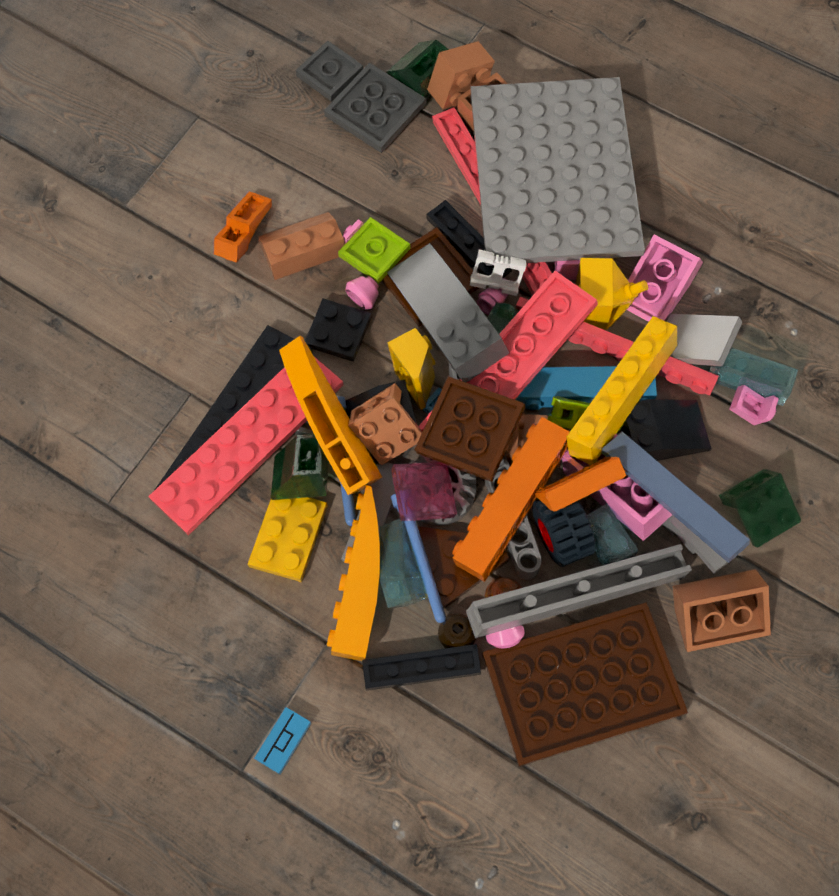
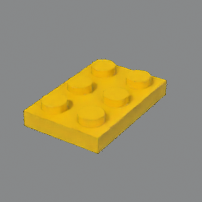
(288, 537)

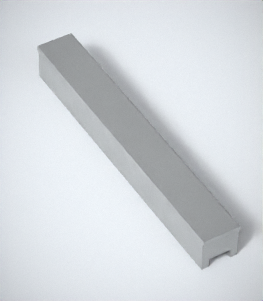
(576, 591)

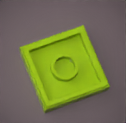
(374, 250)

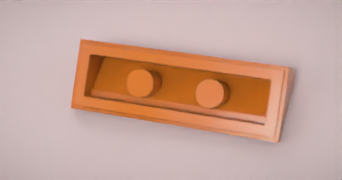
(581, 483)

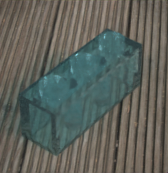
(757, 373)

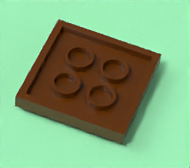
(447, 253)
(470, 428)

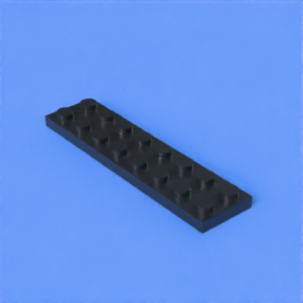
(254, 372)

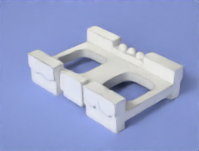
(495, 279)

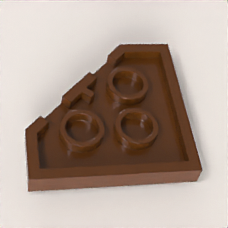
(450, 579)

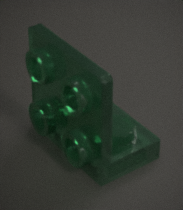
(763, 506)

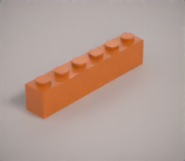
(512, 499)

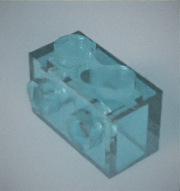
(610, 537)

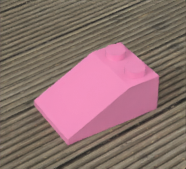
(668, 275)

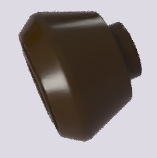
(461, 637)

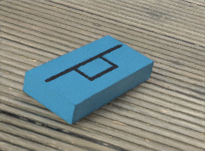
(282, 740)

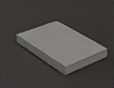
(704, 337)

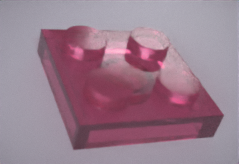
(423, 491)

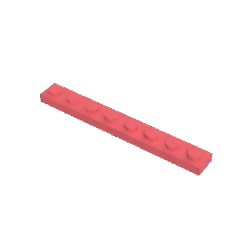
(608, 343)

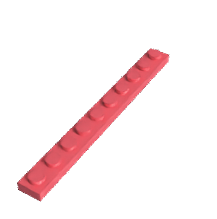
(464, 153)

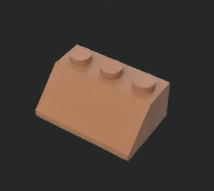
(302, 245)
(722, 610)

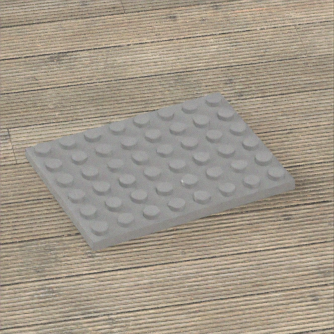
(556, 171)

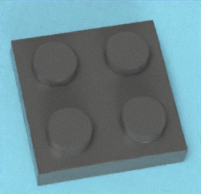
(329, 70)

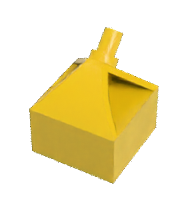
(610, 287)

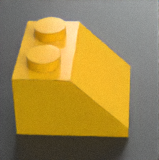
(414, 364)

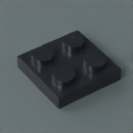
(338, 329)

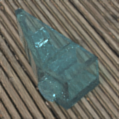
(398, 567)

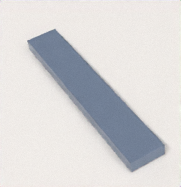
(677, 498)

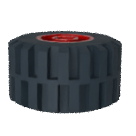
(564, 532)

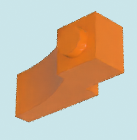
(240, 226)

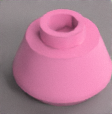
(363, 291)
(506, 638)

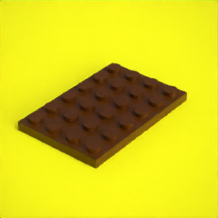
(583, 684)

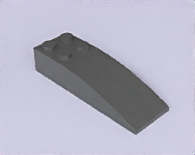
(448, 313)

